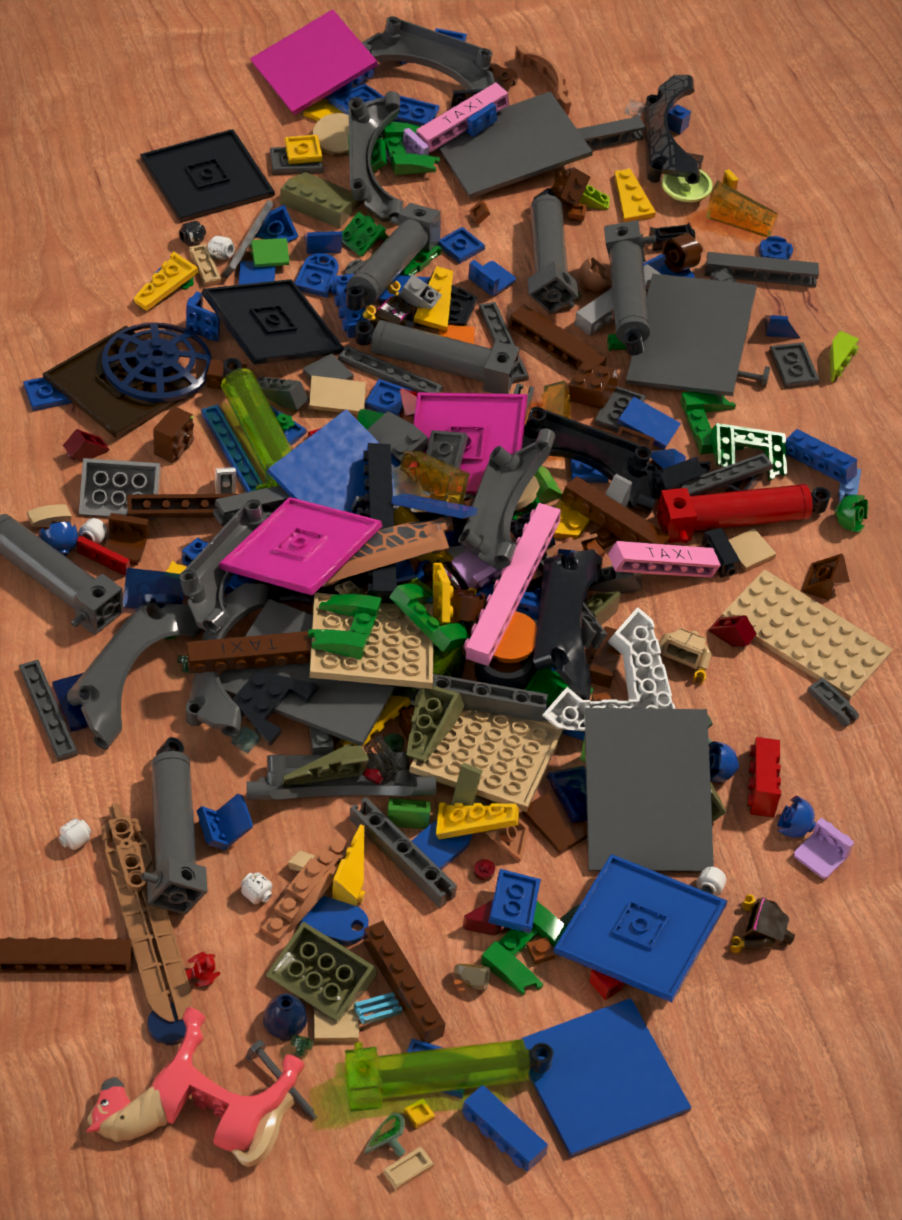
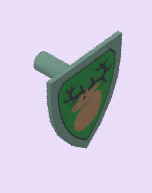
(388, 1133)

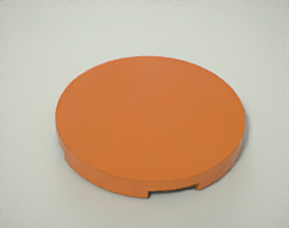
(517, 640)

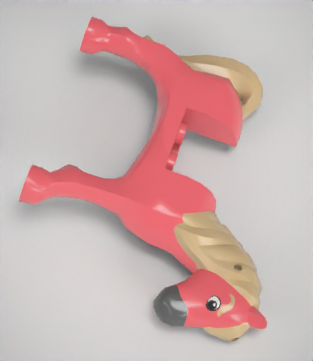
(244, 1121)

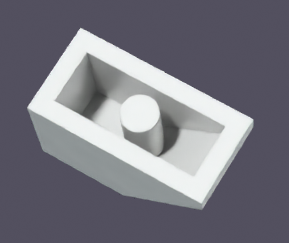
(225, 480)

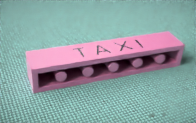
(455, 120)
(664, 559)

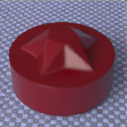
(373, 775)
(484, 869)

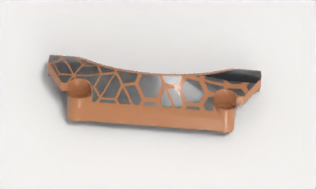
(396, 545)

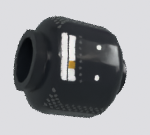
(192, 233)

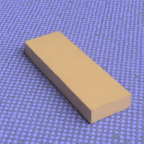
(205, 264)

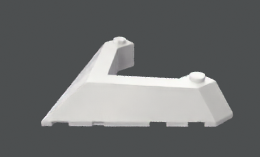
(643, 671)

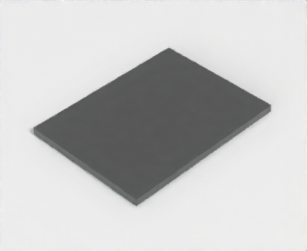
(519, 145)
(694, 335)
(337, 707)
(648, 788)

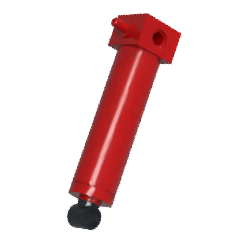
(684, 514)

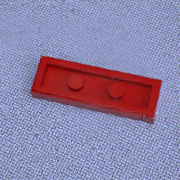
(102, 555)

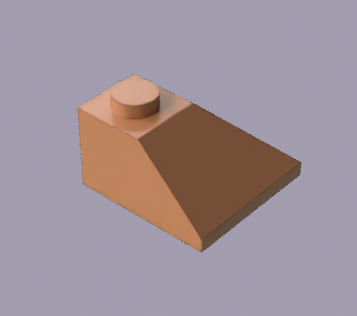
(511, 839)

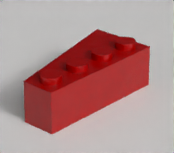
(764, 777)

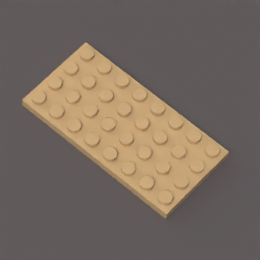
(809, 634)

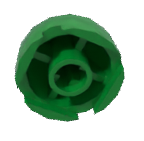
(851, 512)

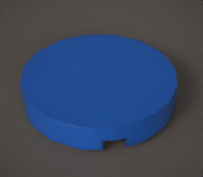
(776, 248)

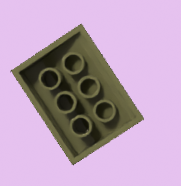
(318, 199)
(322, 972)

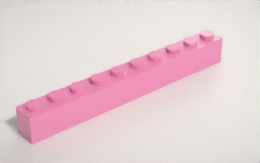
(512, 585)

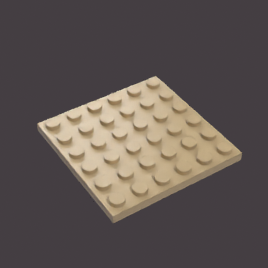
(394, 655)
(506, 748)

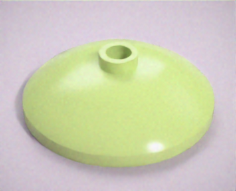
(689, 193)

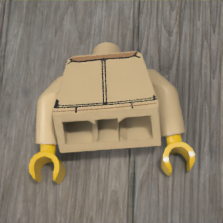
(687, 648)

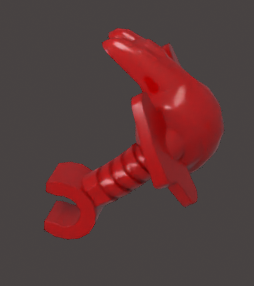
(202, 969)

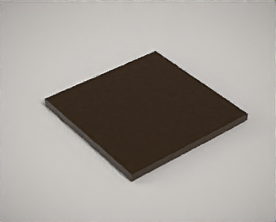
(86, 386)

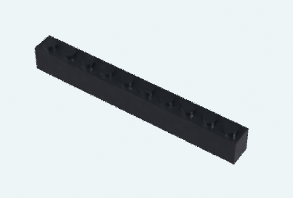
(379, 499)

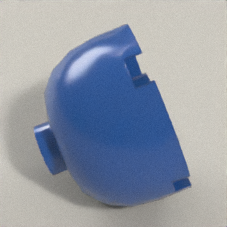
(60, 536)
(722, 762)
(797, 819)

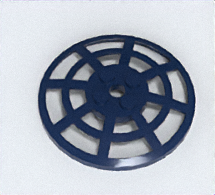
(158, 365)

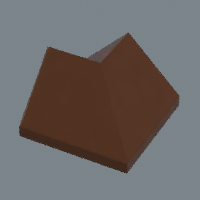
(825, 576)

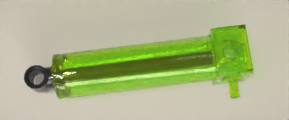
(254, 417)
(438, 1070)

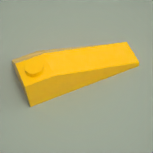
(350, 873)

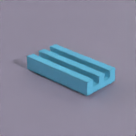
(375, 1005)

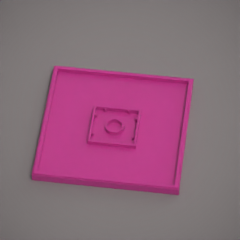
(314, 62)
(486, 419)
(300, 545)

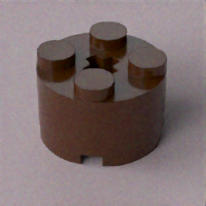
(682, 253)
(466, 606)

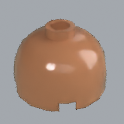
(593, 275)

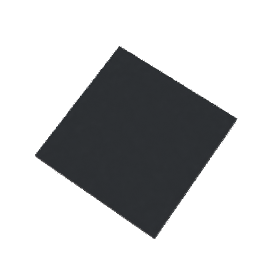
(207, 175)
(272, 321)

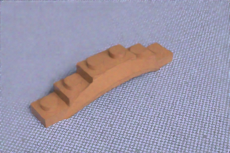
(547, 70)
(306, 890)

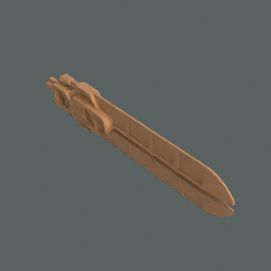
(130, 853)

